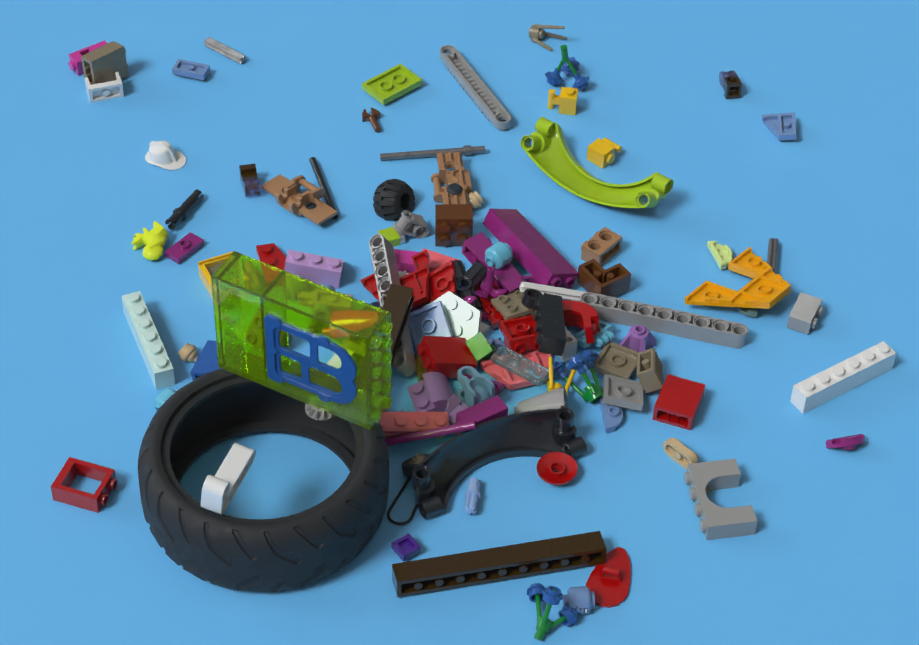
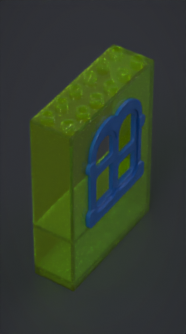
(263, 304)

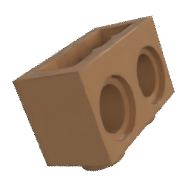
(601, 246)

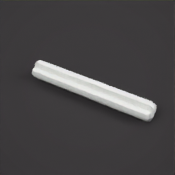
(567, 294)

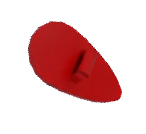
(611, 579)

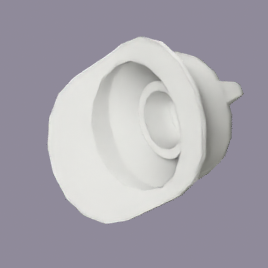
(164, 156)

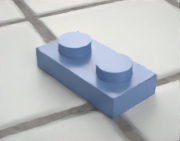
(191, 69)

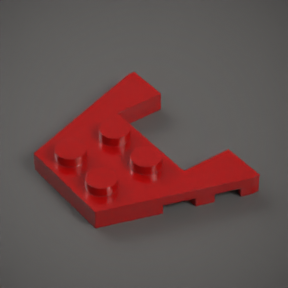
(417, 279)

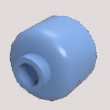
(580, 599)

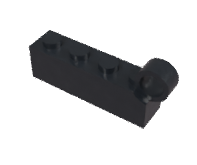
(548, 319)

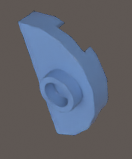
(611, 416)

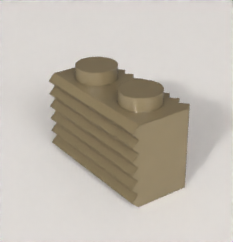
(649, 370)

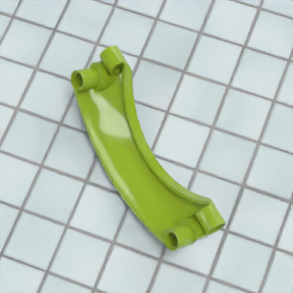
(557, 162)

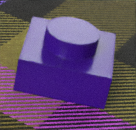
(406, 547)

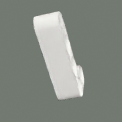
(220, 489)

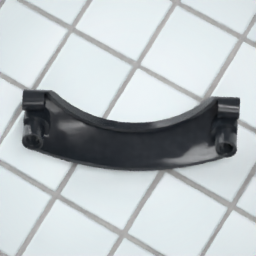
(497, 439)

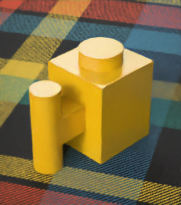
(566, 100)
(602, 152)

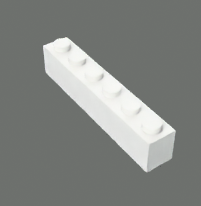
(842, 377)

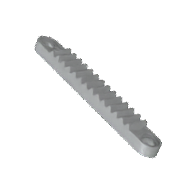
(475, 87)

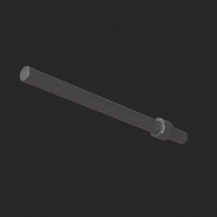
(467, 150)

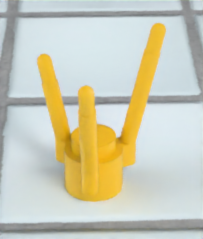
(551, 385)

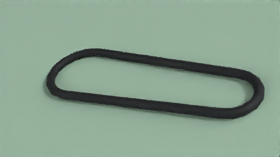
(394, 502)

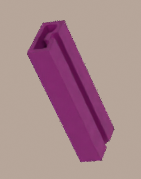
(530, 248)

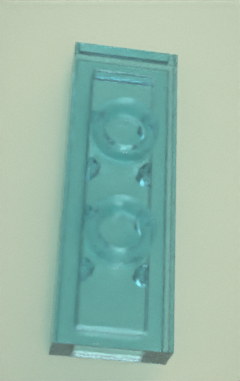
(520, 365)

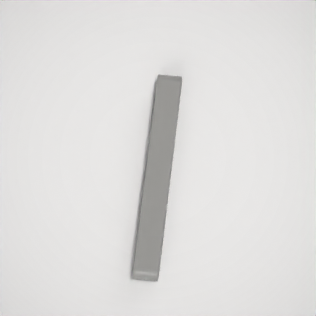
(385, 274)
(668, 320)

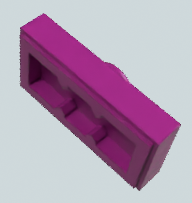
(184, 248)

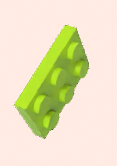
(391, 84)

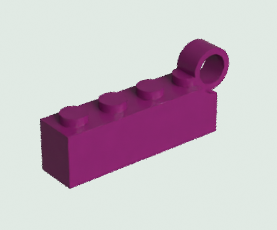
(504, 278)

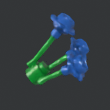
(593, 391)

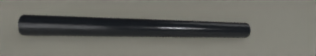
(322, 184)

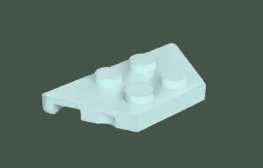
(462, 316)

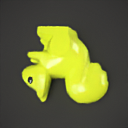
(152, 240)

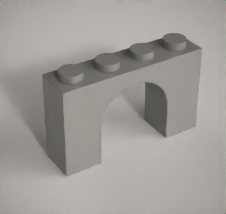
(715, 520)

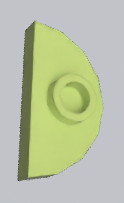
(720, 253)

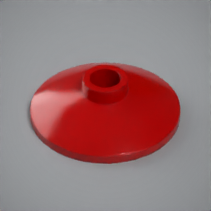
(557, 468)

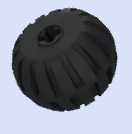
(392, 198)

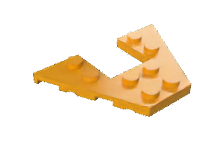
(761, 292)

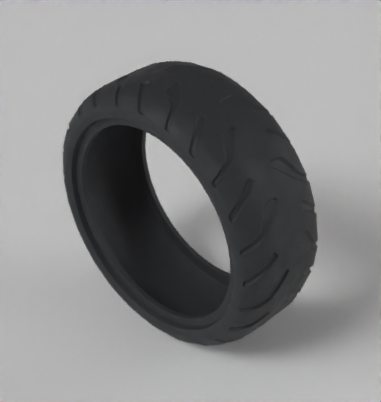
(257, 552)

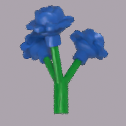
(568, 66)

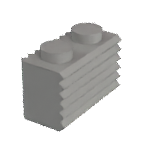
(805, 313)

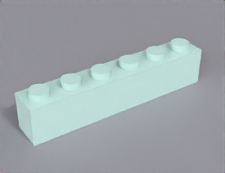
(148, 340)

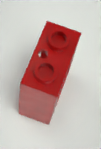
(93, 502)

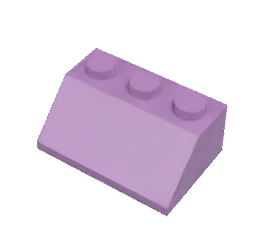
(314, 267)

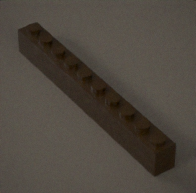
(498, 563)

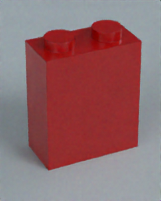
(445, 355)
(679, 402)

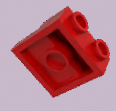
(519, 334)

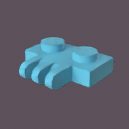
(600, 339)

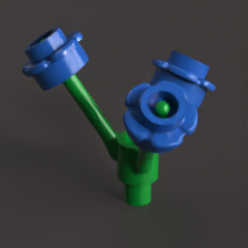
(552, 596)

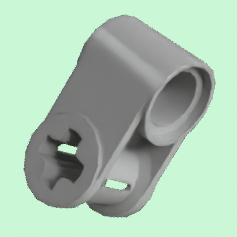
(412, 225)

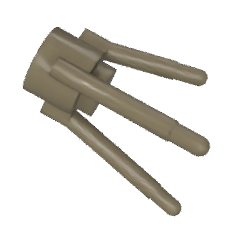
(537, 32)

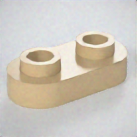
(679, 452)

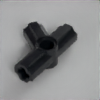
(470, 278)

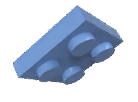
(429, 322)

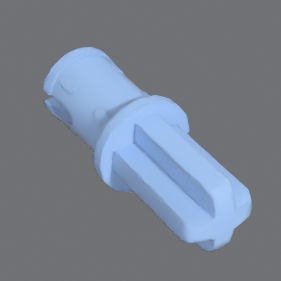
(472, 495)

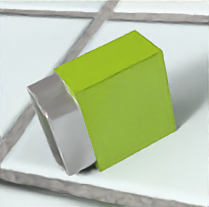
(392, 236)

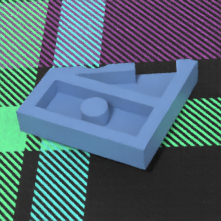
(781, 125)

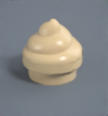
(475, 199)
(188, 353)

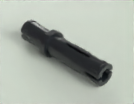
(180, 214)

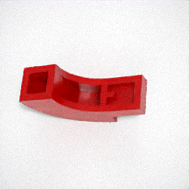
(581, 316)

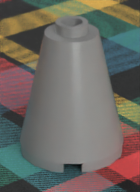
(549, 400)

